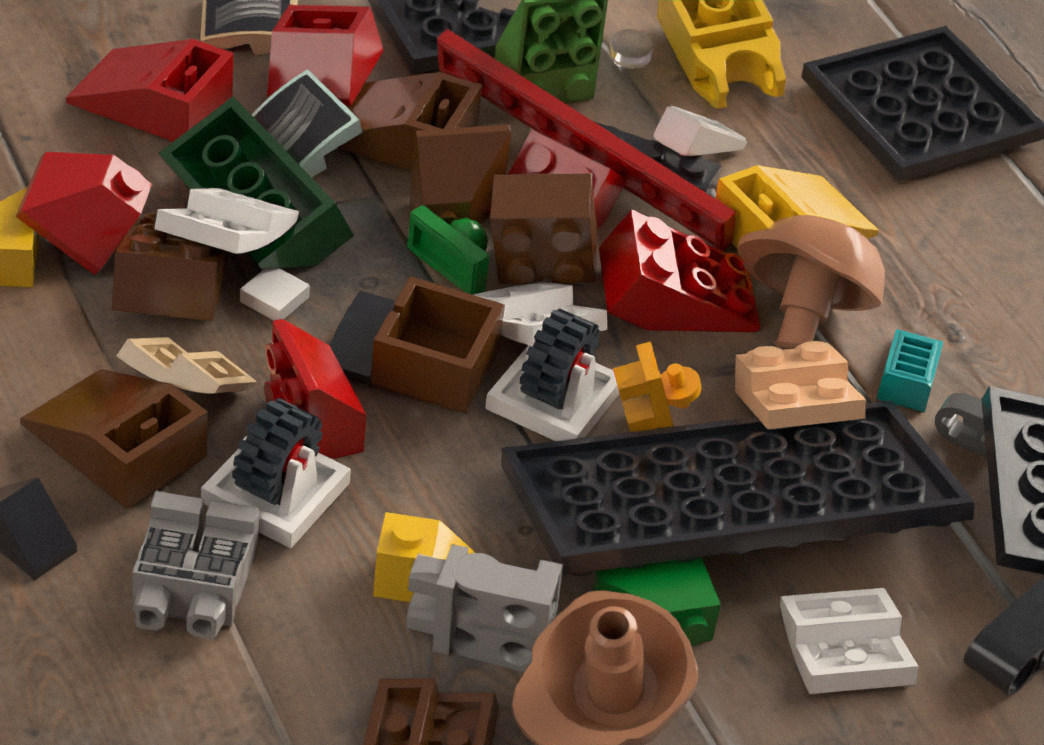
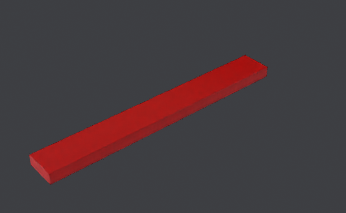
(563, 124)

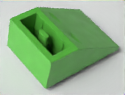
(556, 45)

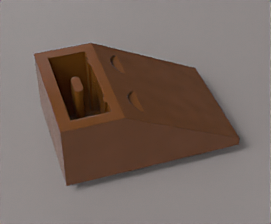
(400, 106)
(167, 274)
(123, 432)

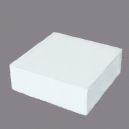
(274, 293)

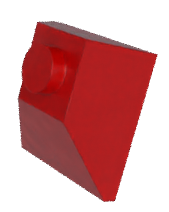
(84, 204)

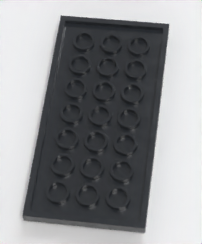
(730, 488)

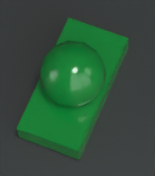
(451, 249)

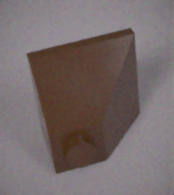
(457, 170)

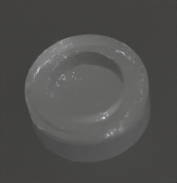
(631, 48)

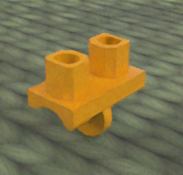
(673, 387)

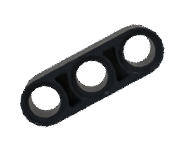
(1012, 645)

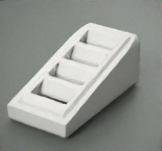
(695, 134)

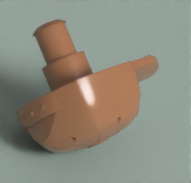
(816, 269)
(605, 674)

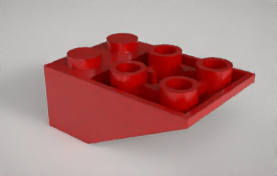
(158, 86)
(674, 280)

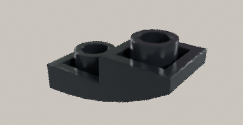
(356, 334)

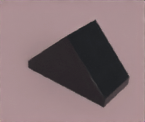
(32, 529)

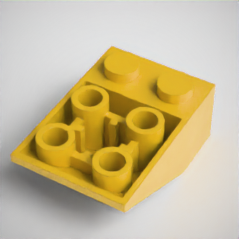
(770, 194)

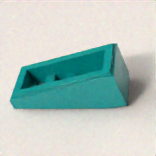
(910, 370)

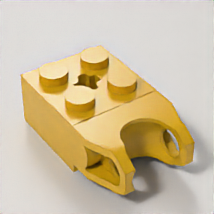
(723, 45)

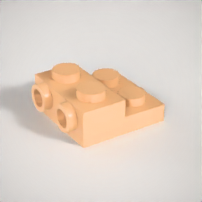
(797, 385)

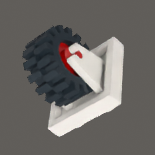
(556, 381)
(280, 473)

